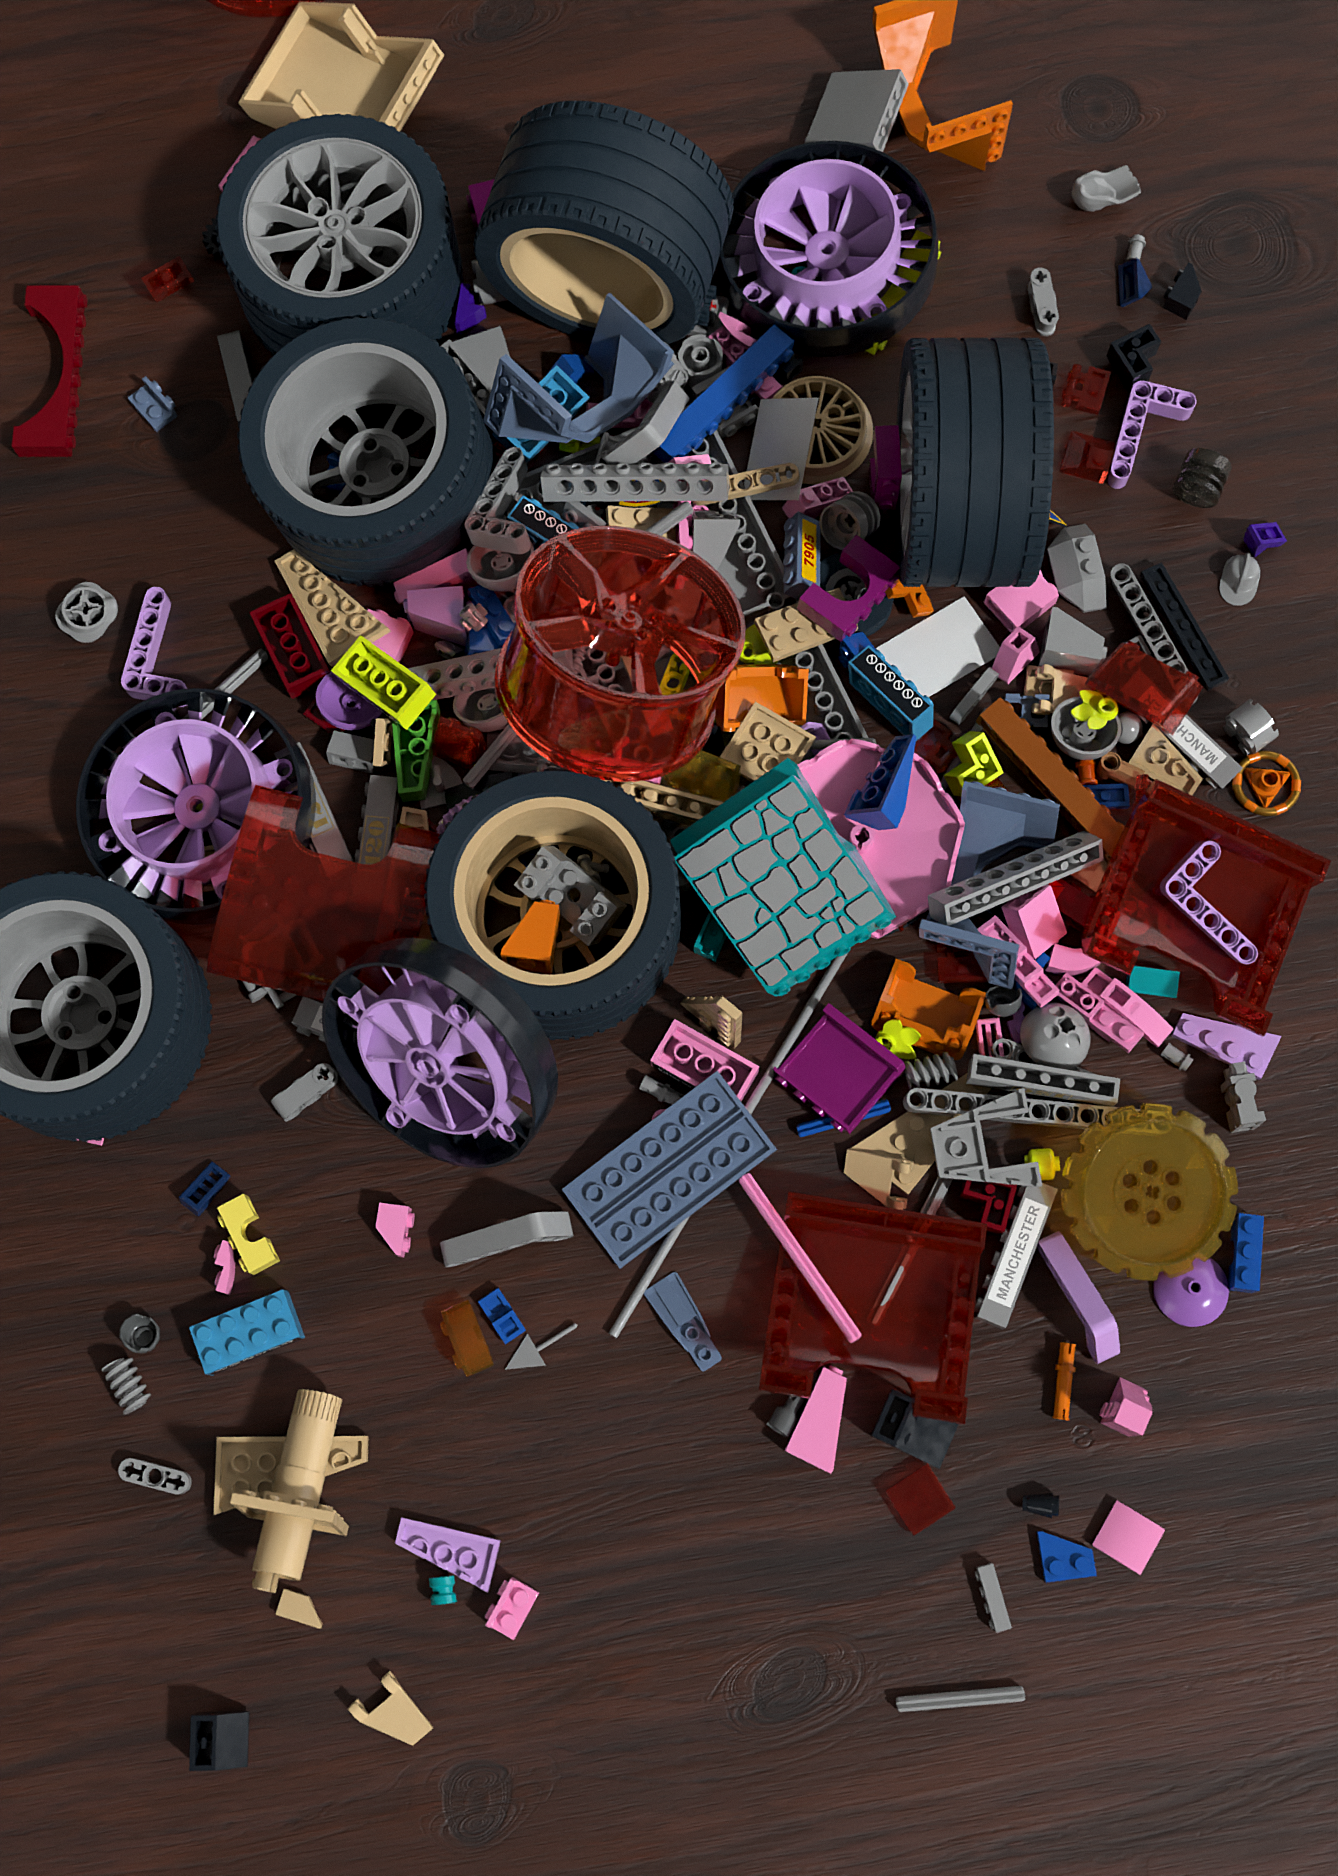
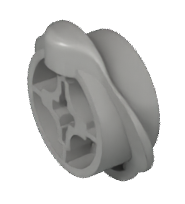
(67, 612)

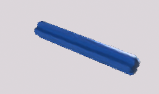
(823, 1124)

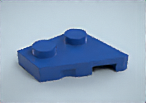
(1064, 1559)

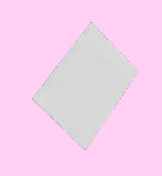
(782, 437)
(941, 648)

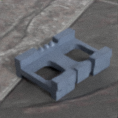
(1026, 702)

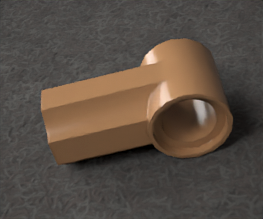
(1121, 772)

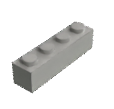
(993, 1596)

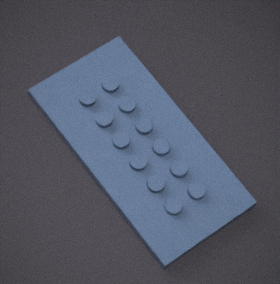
(669, 1169)

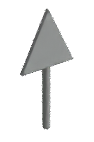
(528, 1355)

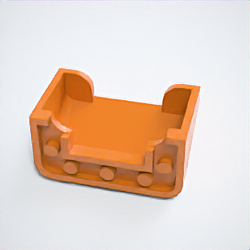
(774, 686)
(938, 1015)

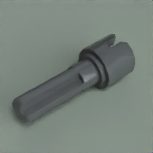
(785, 1417)

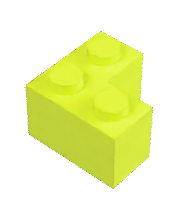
(977, 762)

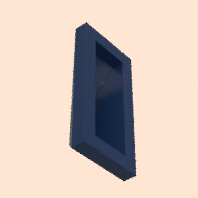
(1132, 282)

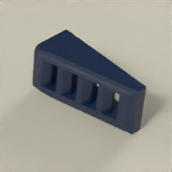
(192, 1189)

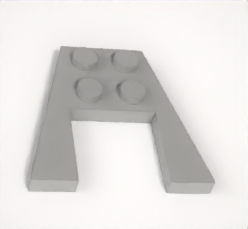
(961, 1147)

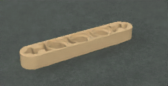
(755, 485)

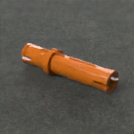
(1064, 1380)

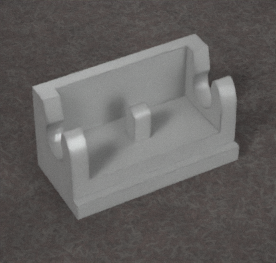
(351, 751)

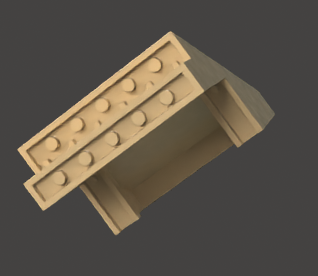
(337, 65)

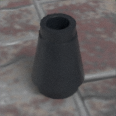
(1042, 1504)

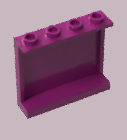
(839, 1070)

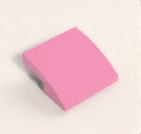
(737, 329)
(1128, 1537)

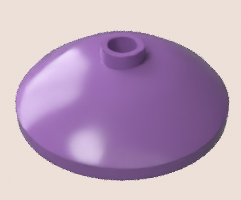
(332, 704)
(1189, 1307)

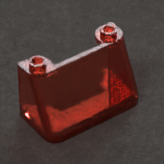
(1146, 686)

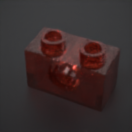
(168, 279)

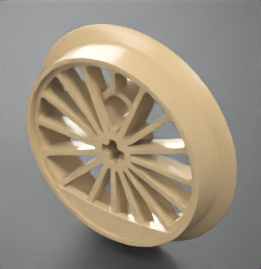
(853, 459)

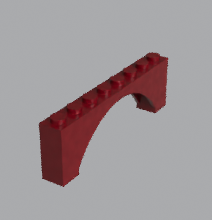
(52, 428)

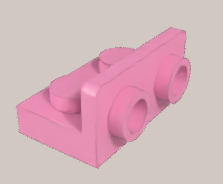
(511, 1608)

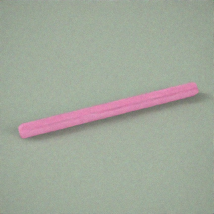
(800, 1258)

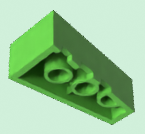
(415, 754)

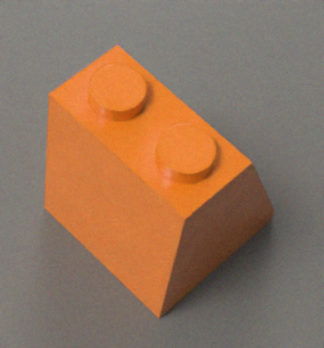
(535, 939)

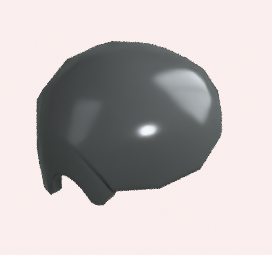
(1003, 1001)
(139, 1333)

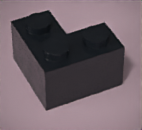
(1130, 355)

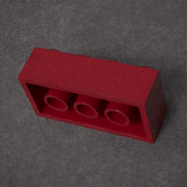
(290, 645)

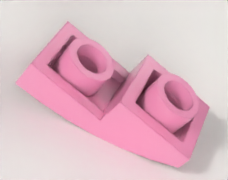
(225, 1257)

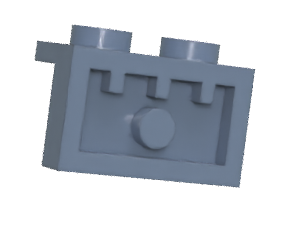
(153, 405)

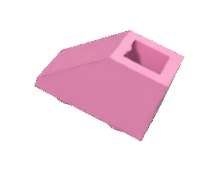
(1015, 654)
(393, 1225)

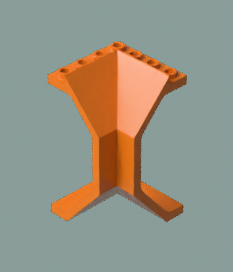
(905, 39)

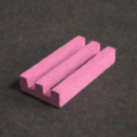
(996, 1021)

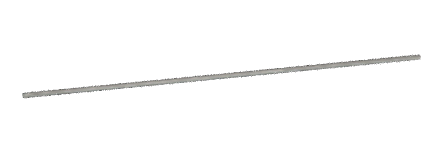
(750, 1105)

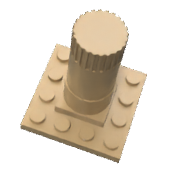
(293, 1504)

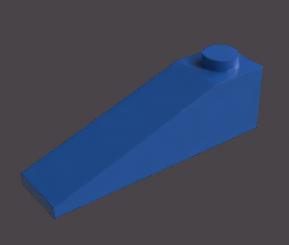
(886, 790)

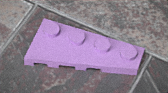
(1227, 1042)
(459, 1552)

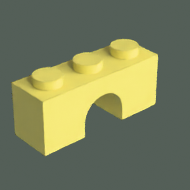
(236, 1217)

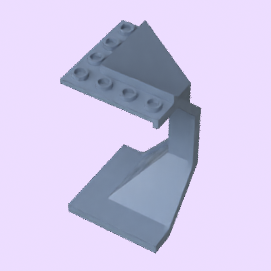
(621, 352)
(993, 827)

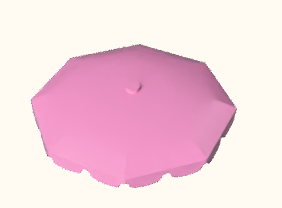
(903, 860)

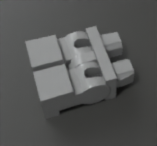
(1240, 1098)

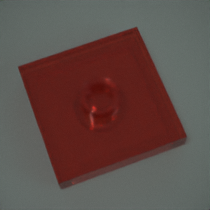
(920, 1499)

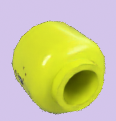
(1046, 1160)

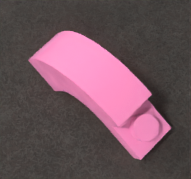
(1069, 961)

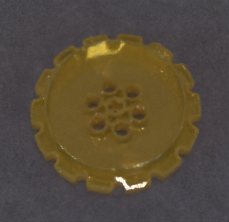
(1199, 1185)

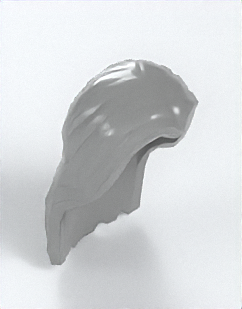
(1102, 189)

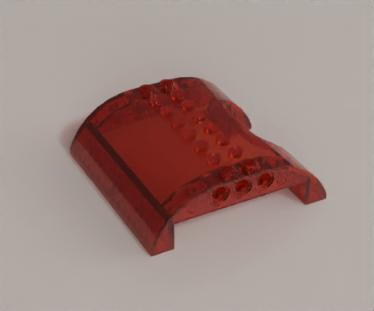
(1253, 884)
(304, 915)
(916, 1334)

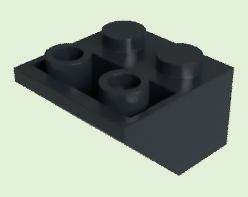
(219, 1740)

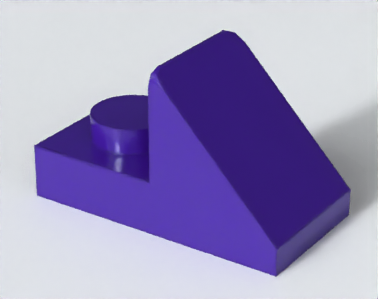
(467, 312)
(1263, 536)

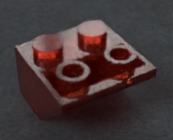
(458, 744)

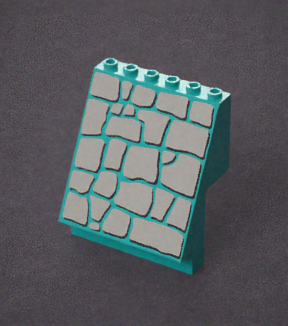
(781, 879)

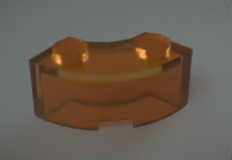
(467, 1338)

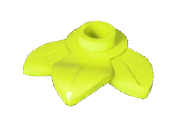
(754, 642)
(1094, 709)
(898, 1039)

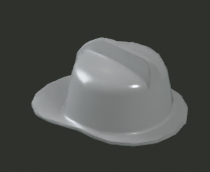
(1239, 579)

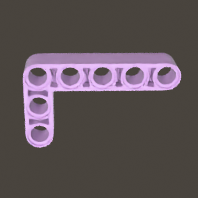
(1130, 424)
(148, 652)
(1202, 907)
(1099, 1324)

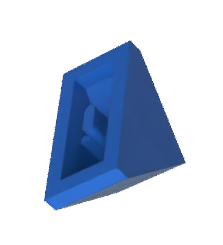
(574, 367)

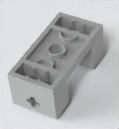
(553, 876)

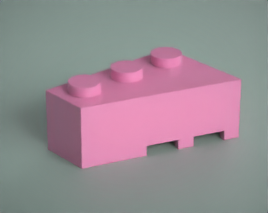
(1127, 1409)

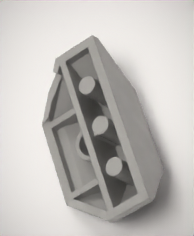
(1078, 568)

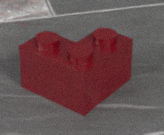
(996, 1202)

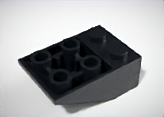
(913, 1435)

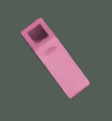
(817, 497)

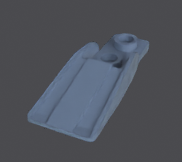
(683, 1319)

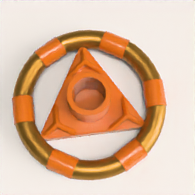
(1267, 783)

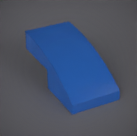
(501, 1315)

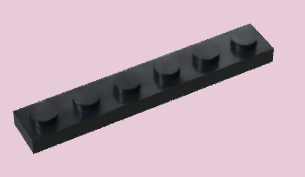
(1184, 626)

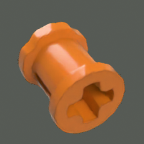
(1086, 772)

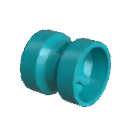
(442, 1590)

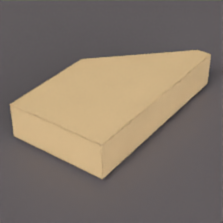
(298, 1608)

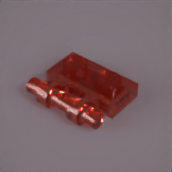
(1092, 392)
(931, 742)
(958, 969)

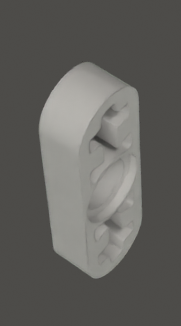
(974, 696)
(170, 1487)

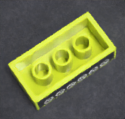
(383, 682)

